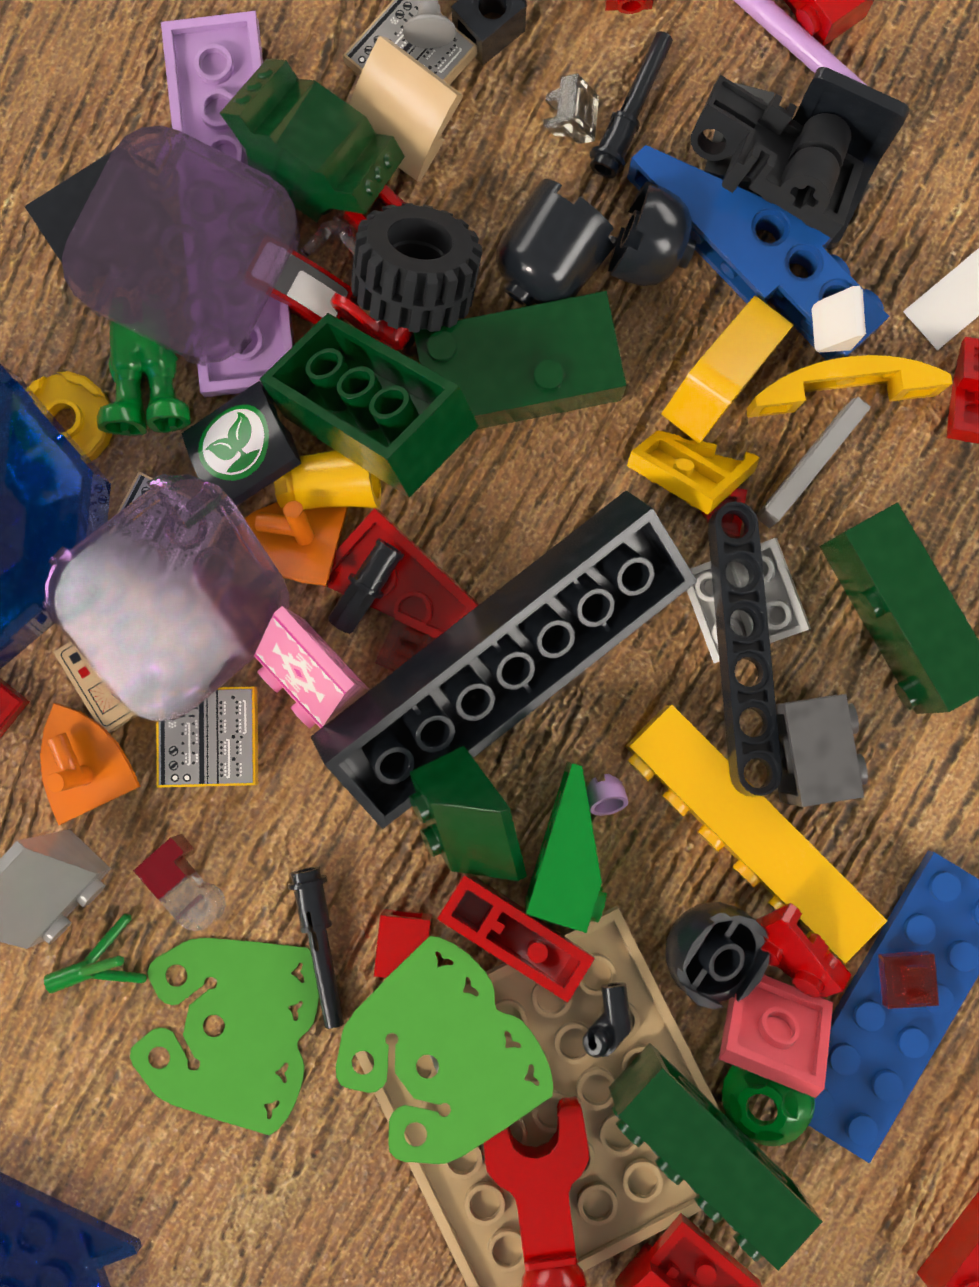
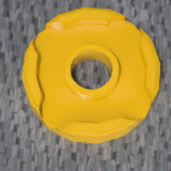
(82, 395)

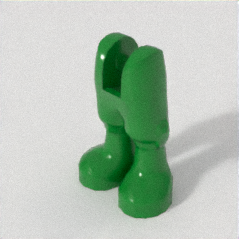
(129, 360)

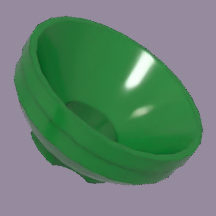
(793, 1108)

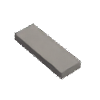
(812, 462)

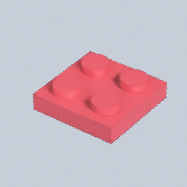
(779, 1035)

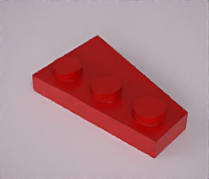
(417, 588)

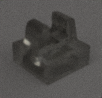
(575, 108)

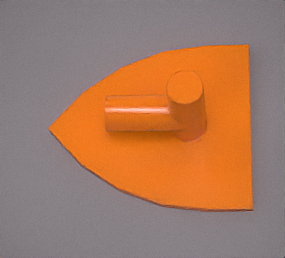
(299, 539)
(81, 764)

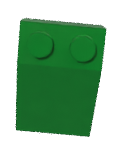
(567, 869)

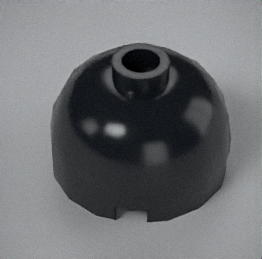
(653, 239)
(716, 953)

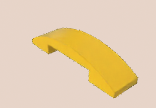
(903, 376)

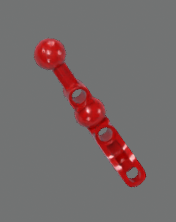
(541, 1186)

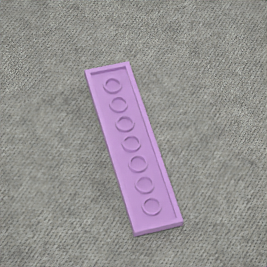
(205, 68)

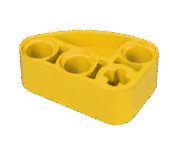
(726, 369)

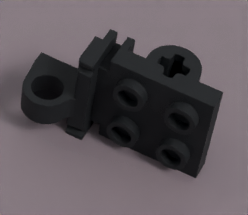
(788, 163)

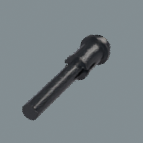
(610, 154)
(314, 921)

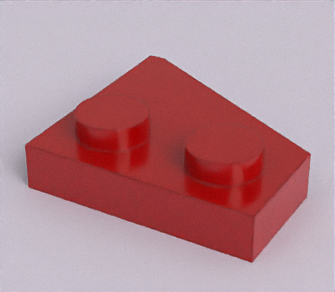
(804, 959)

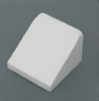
(839, 321)

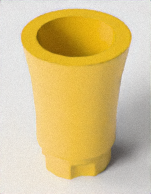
(328, 481)

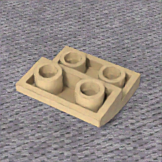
(405, 102)

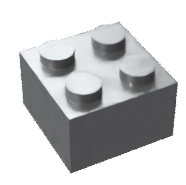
(819, 751)

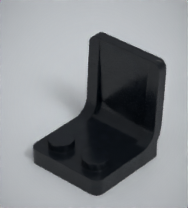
(868, 112)

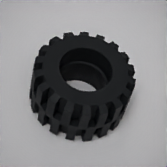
(415, 267)

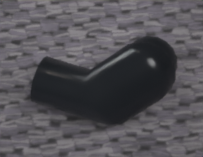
(612, 1025)

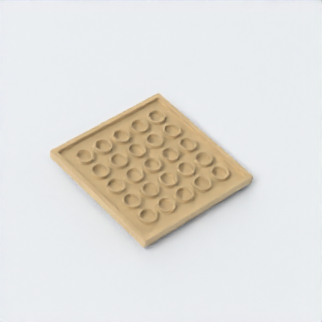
(622, 1189)

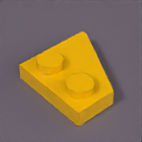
(691, 469)

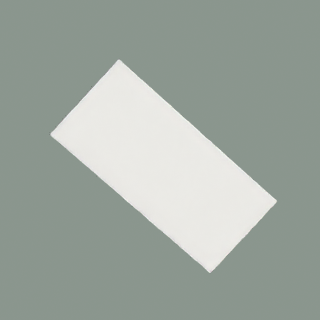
(948, 304)

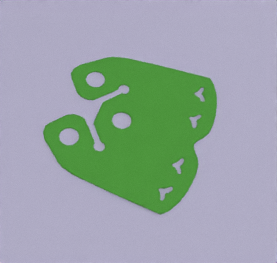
(258, 1034)
(465, 1035)

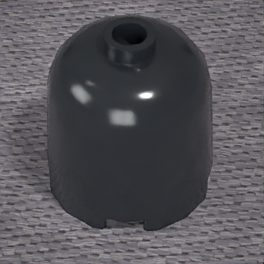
(553, 247)

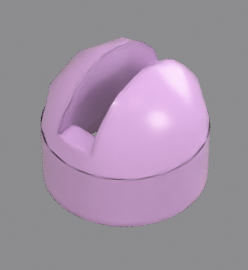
(606, 796)

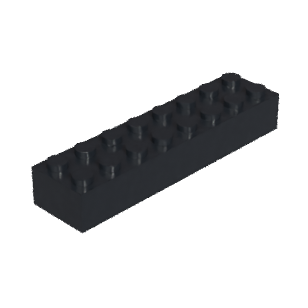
(506, 655)

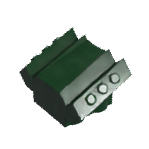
(310, 141)

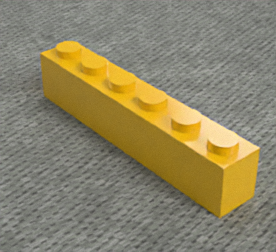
(753, 832)

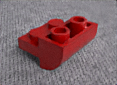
(685, 1259)

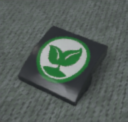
(242, 445)

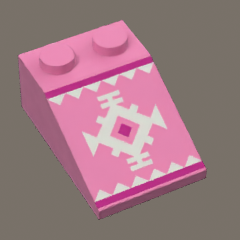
(307, 669)

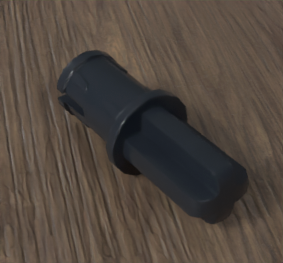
(365, 586)

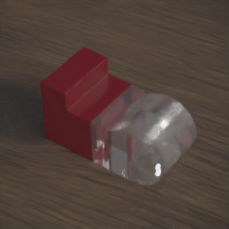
(180, 887)

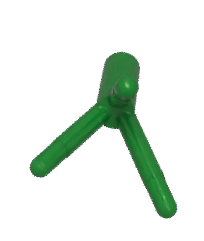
(97, 970)

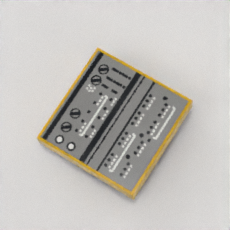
(211, 743)

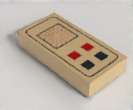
(92, 690)

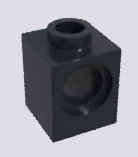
(490, 34)

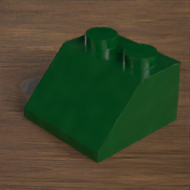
(466, 818)

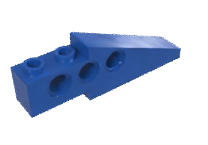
(728, 241)

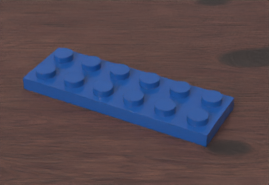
(883, 1051)

